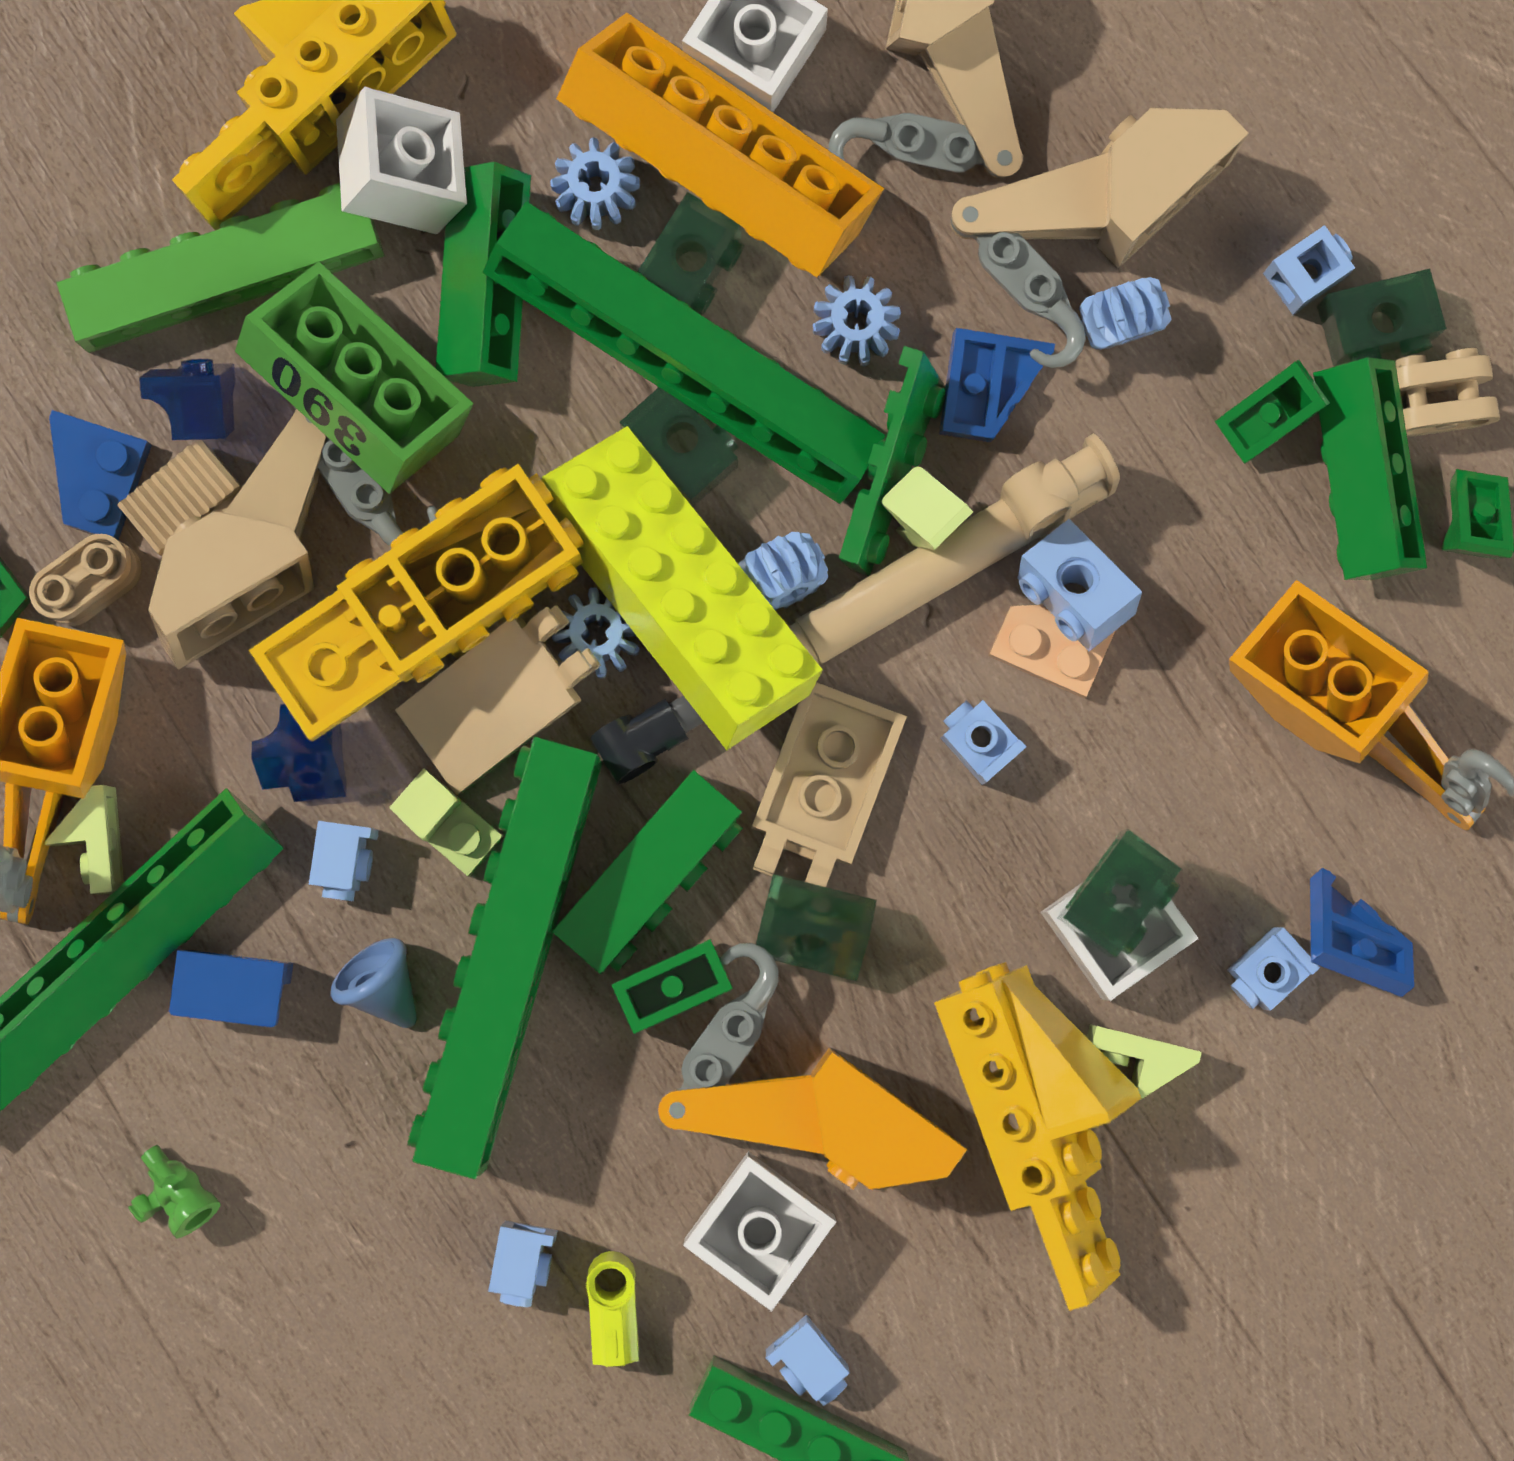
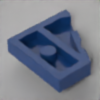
(986, 381)
(95, 472)
(1357, 940)

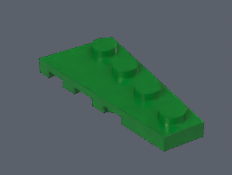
(892, 459)

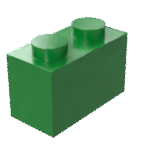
(672, 986)

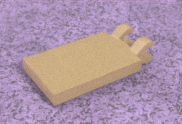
(495, 698)
(825, 781)

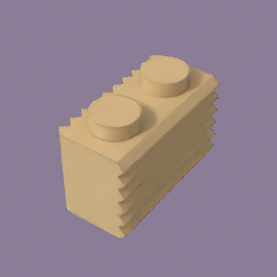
(184, 488)

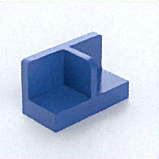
(228, 987)

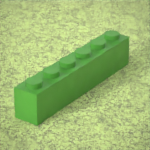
(214, 269)

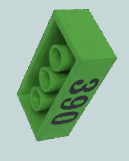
(353, 376)

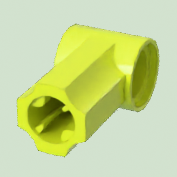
(613, 1313)

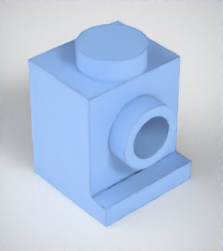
(1293, 283)
(981, 761)
(341, 859)
(1248, 970)
(521, 1262)
(809, 1362)

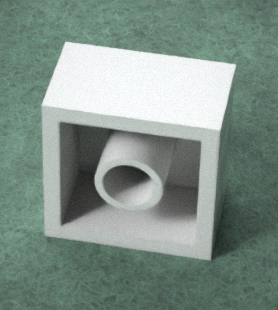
(757, 43)
(400, 161)
(1110, 976)
(759, 1231)

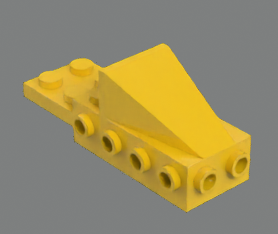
(290, 115)
(422, 600)
(1057, 1092)

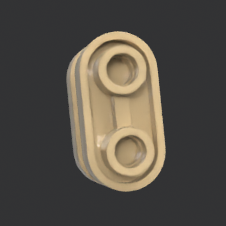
(1459, 371)
(85, 580)

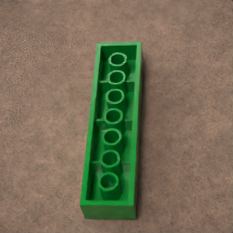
(507, 958)

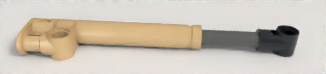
(1028, 508)

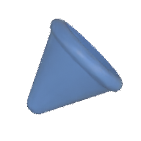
(378, 983)

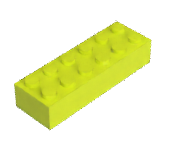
(680, 589)

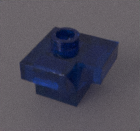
(194, 397)
(293, 761)

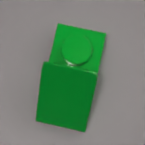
(1272, 412)
(1480, 516)

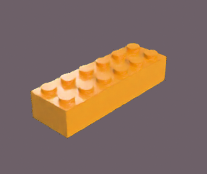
(719, 144)

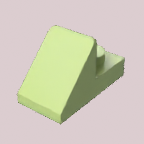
(925, 509)
(446, 822)
(96, 824)
(1155, 1060)

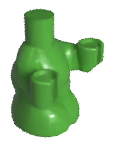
(175, 1191)

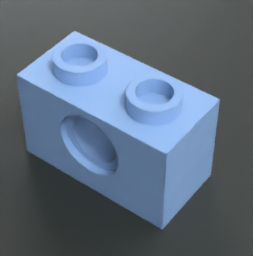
(1073, 558)

